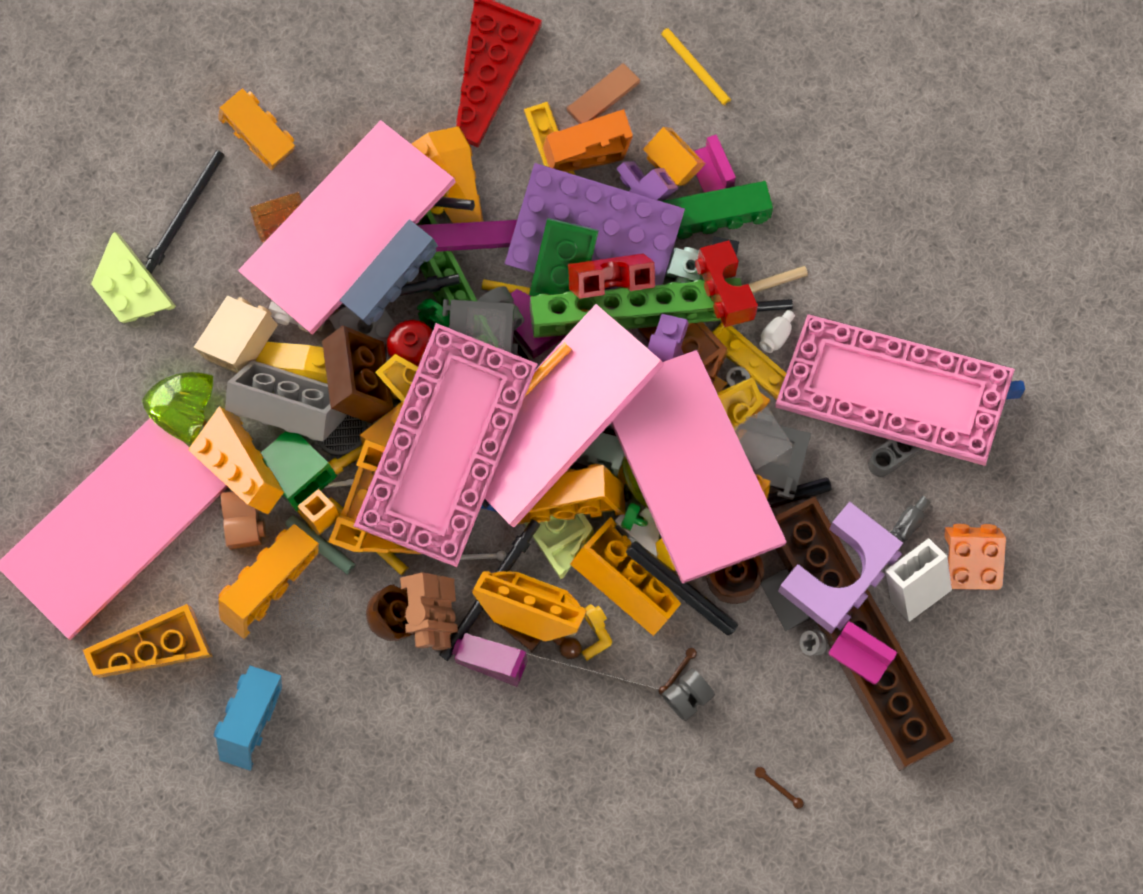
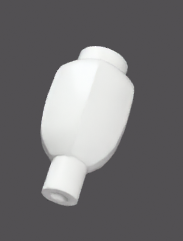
(776, 332)

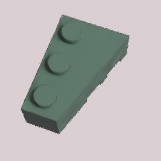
(603, 451)

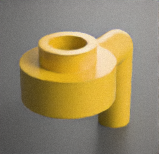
(595, 618)

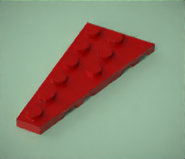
(493, 57)

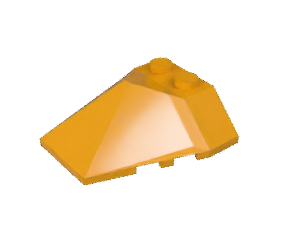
(344, 532)

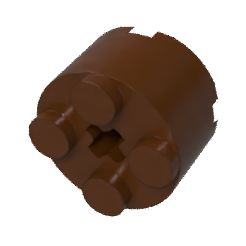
(741, 589)

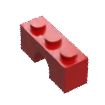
(629, 271)
(731, 302)

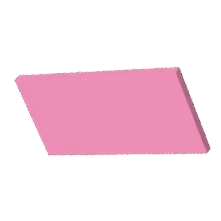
(345, 225)
(896, 389)
(569, 411)
(445, 445)
(695, 472)
(111, 527)

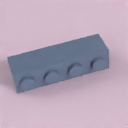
(389, 272)

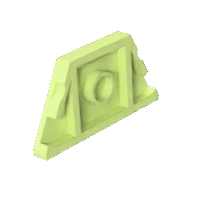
(127, 283)
(562, 540)

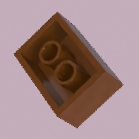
(351, 375)

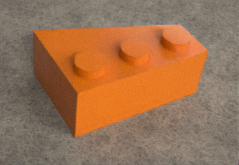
(589, 143)

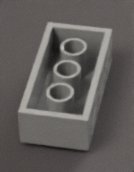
(282, 400)

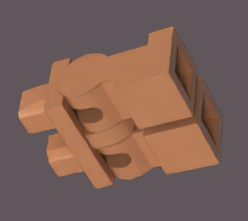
(430, 609)

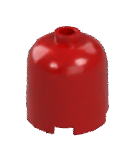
(409, 340)

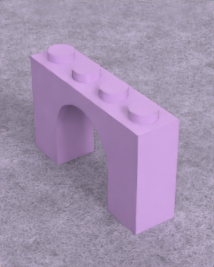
(829, 604)

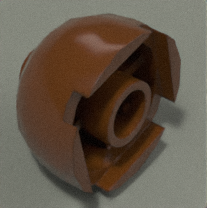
(388, 613)

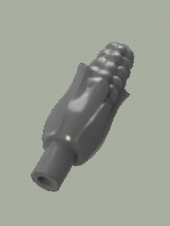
(910, 520)

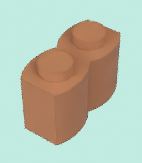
(241, 522)

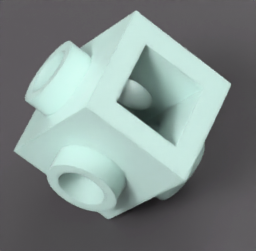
(677, 265)

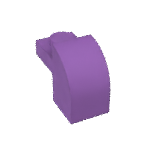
(654, 185)
(668, 337)

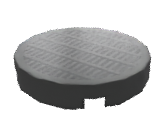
(344, 437)

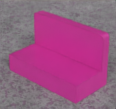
(717, 171)
(862, 653)

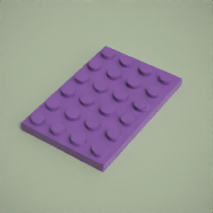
(624, 219)

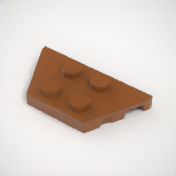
(702, 339)

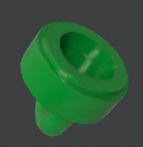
(632, 517)

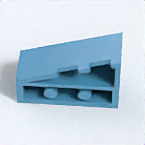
(247, 716)

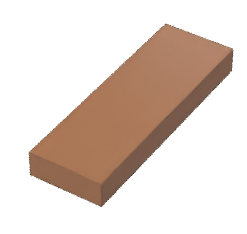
(603, 94)

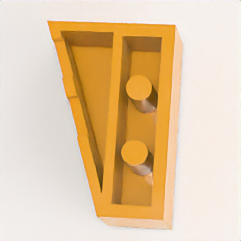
(256, 128)

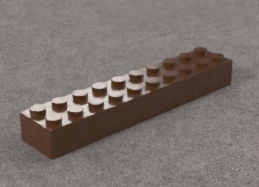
(898, 701)

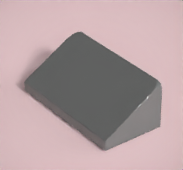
(787, 612)

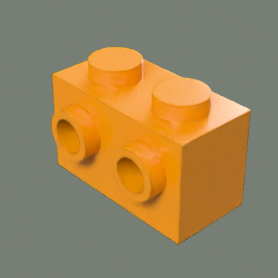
(674, 155)

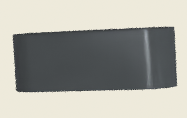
(893, 456)

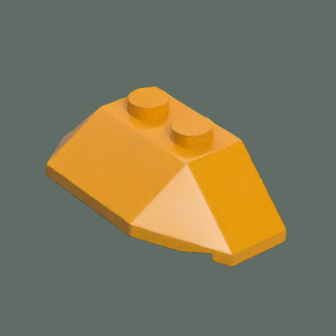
(528, 605)

